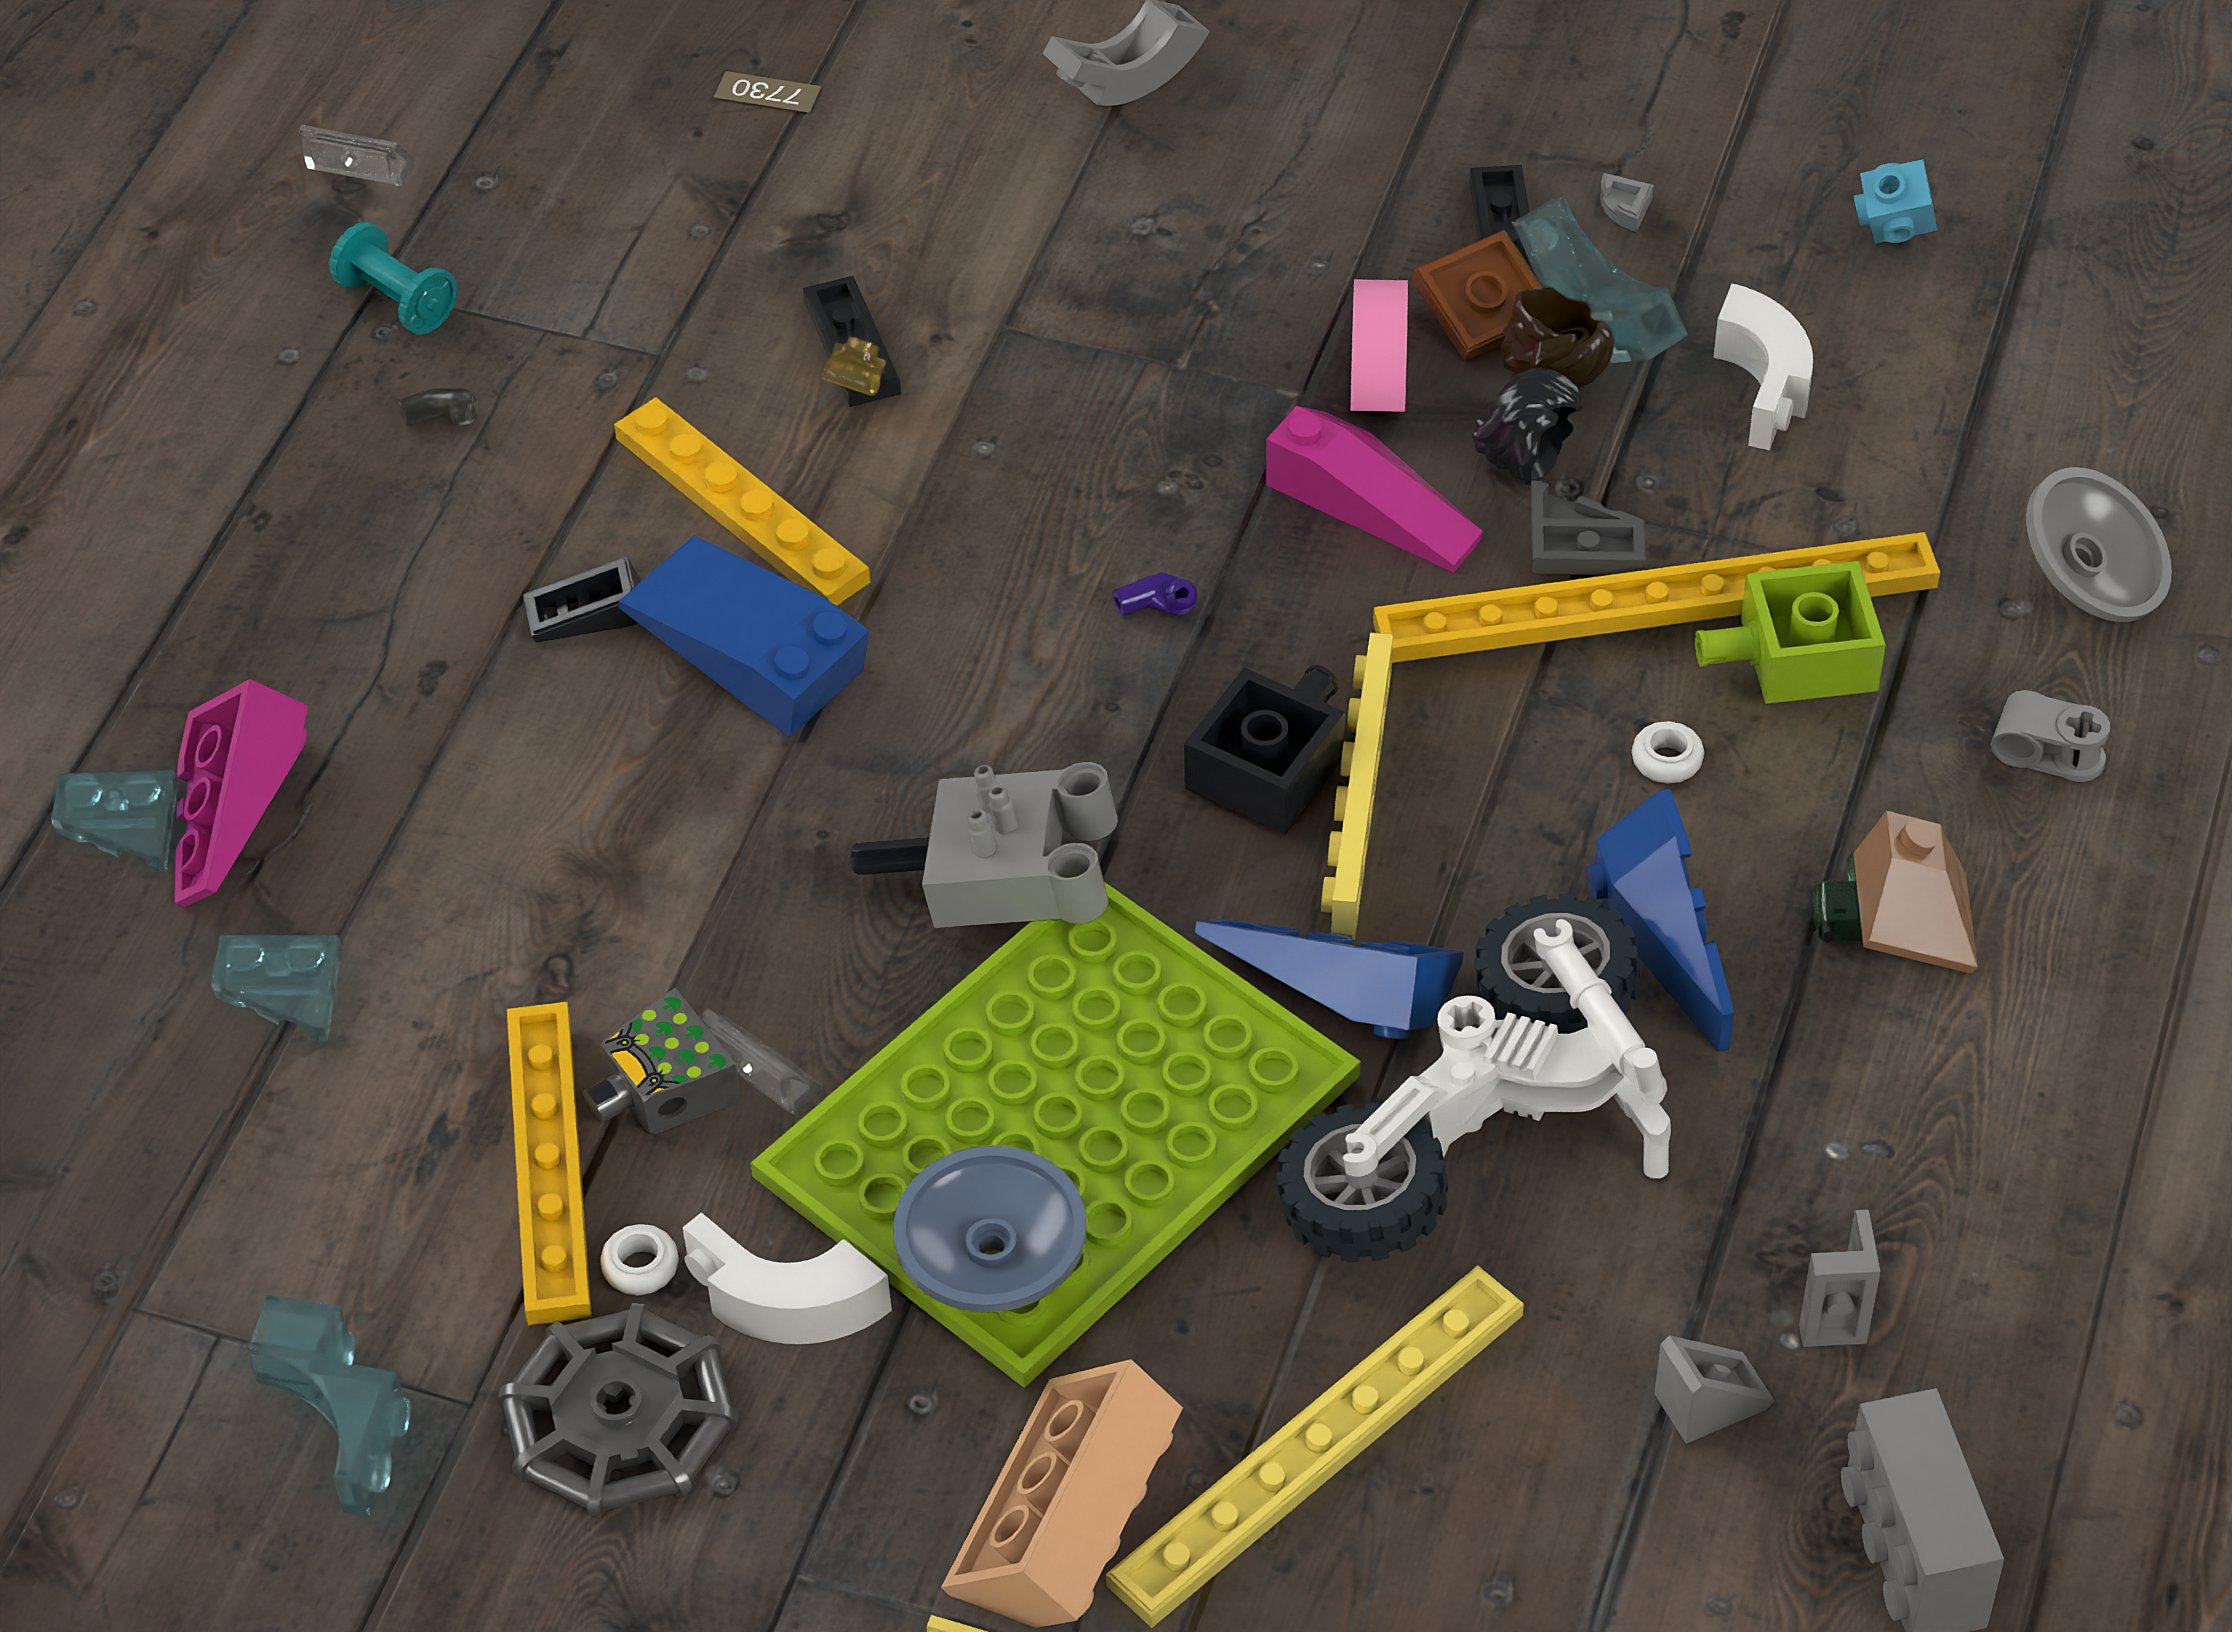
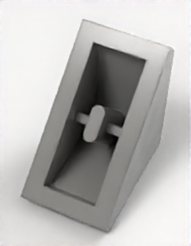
(1707, 1387)

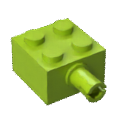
(1804, 633)

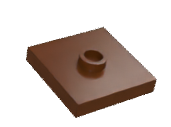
(1476, 292)

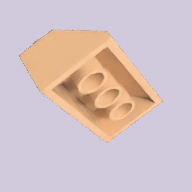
(1065, 1495)

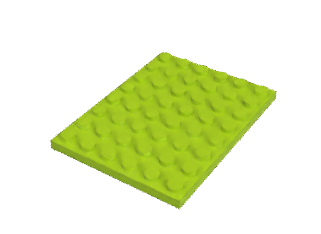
(1104, 1054)

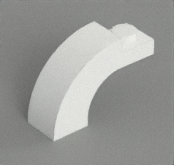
(1774, 350)
(786, 1301)

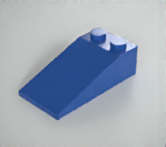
(751, 631)

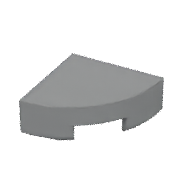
(1625, 200)

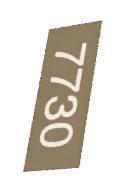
(767, 92)

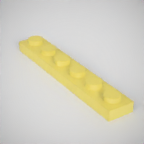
(1355, 803)

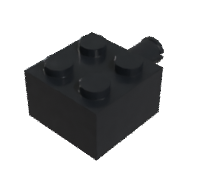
(1267, 746)

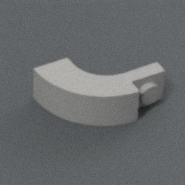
(1134, 60)

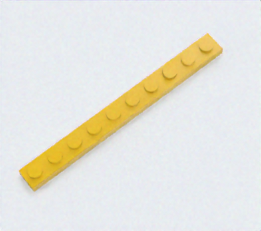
(1633, 598)

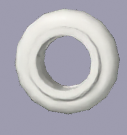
(1663, 768)
(642, 1279)

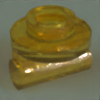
(855, 366)

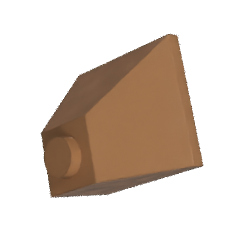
(1914, 894)

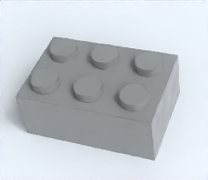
(1922, 1515)

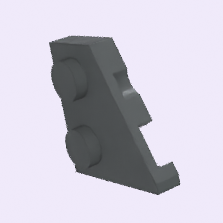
(1582, 536)

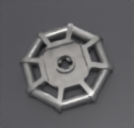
(621, 1439)

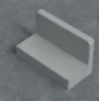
(1842, 1290)

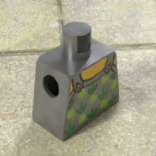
(663, 1068)

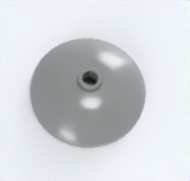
(2098, 544)

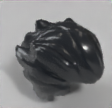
(1528, 423)

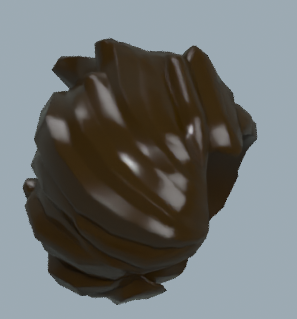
(1556, 335)

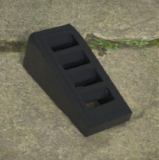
(606, 582)

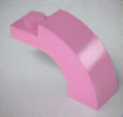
(1379, 345)

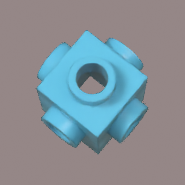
(1896, 202)

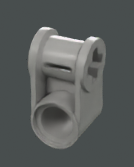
(2047, 733)

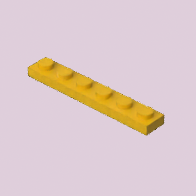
(741, 502)
(548, 1164)

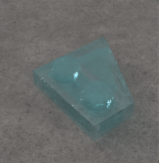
(119, 812)
(280, 977)

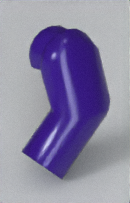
(1158, 592)

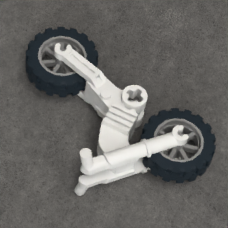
(1535, 1053)

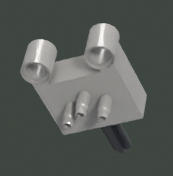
(1000, 849)

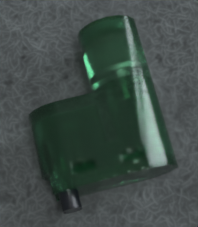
(1837, 908)

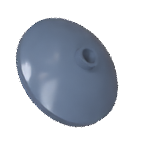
(986, 1203)

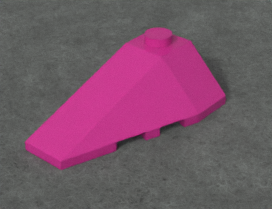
(1366, 486)
(233, 765)

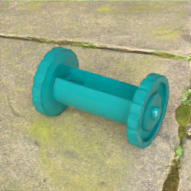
(363, 259)

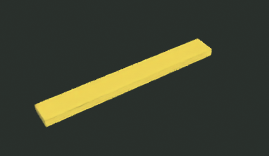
(1313, 1446)

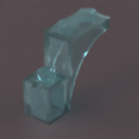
(1565, 259)
(311, 1355)

